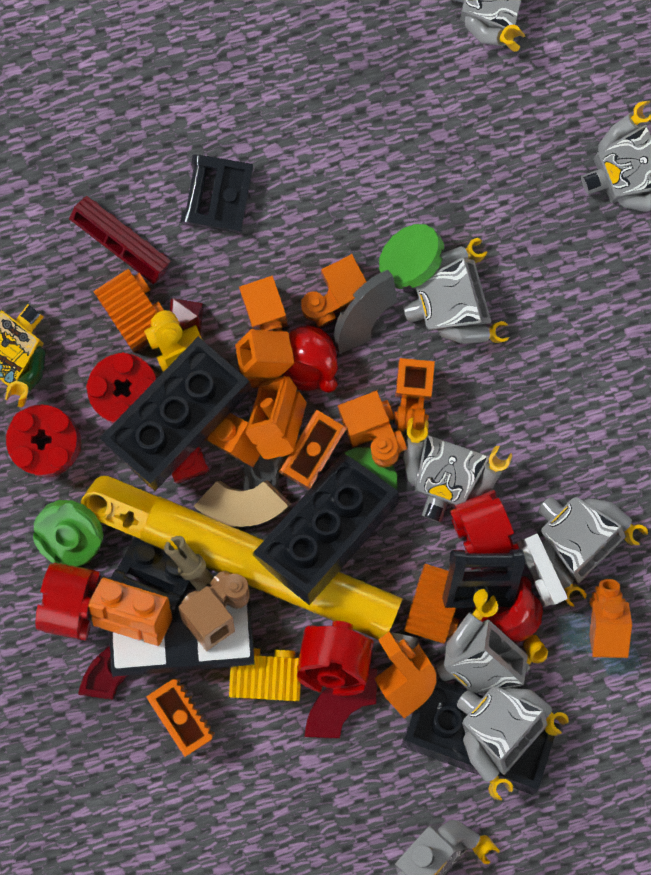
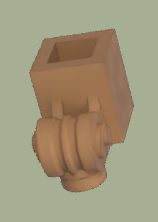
(206, 611)

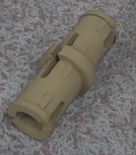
(190, 565)

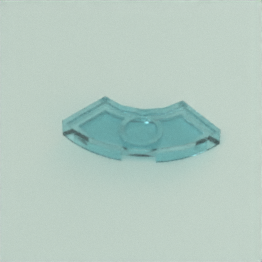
(574, 634)

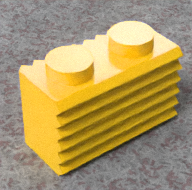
(268, 679)

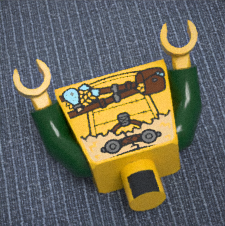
(20, 353)

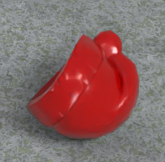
(313, 360)
(523, 617)

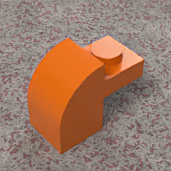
(410, 678)

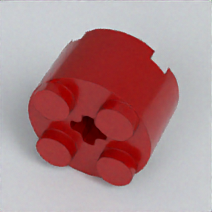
(106, 378)
(29, 426)
(483, 525)
(66, 601)
(334, 659)

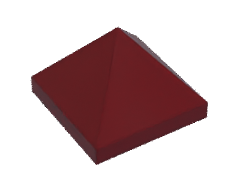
(187, 313)

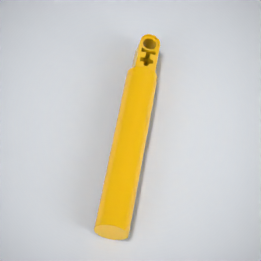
(231, 550)

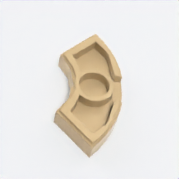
(242, 506)

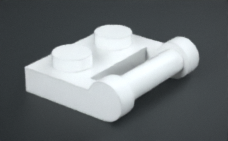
(542, 571)

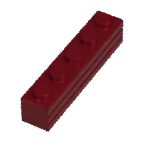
(120, 239)

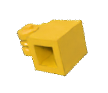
(169, 337)

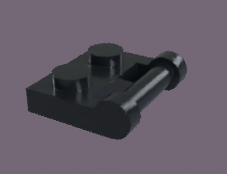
(228, 194)
(154, 567)
(502, 584)

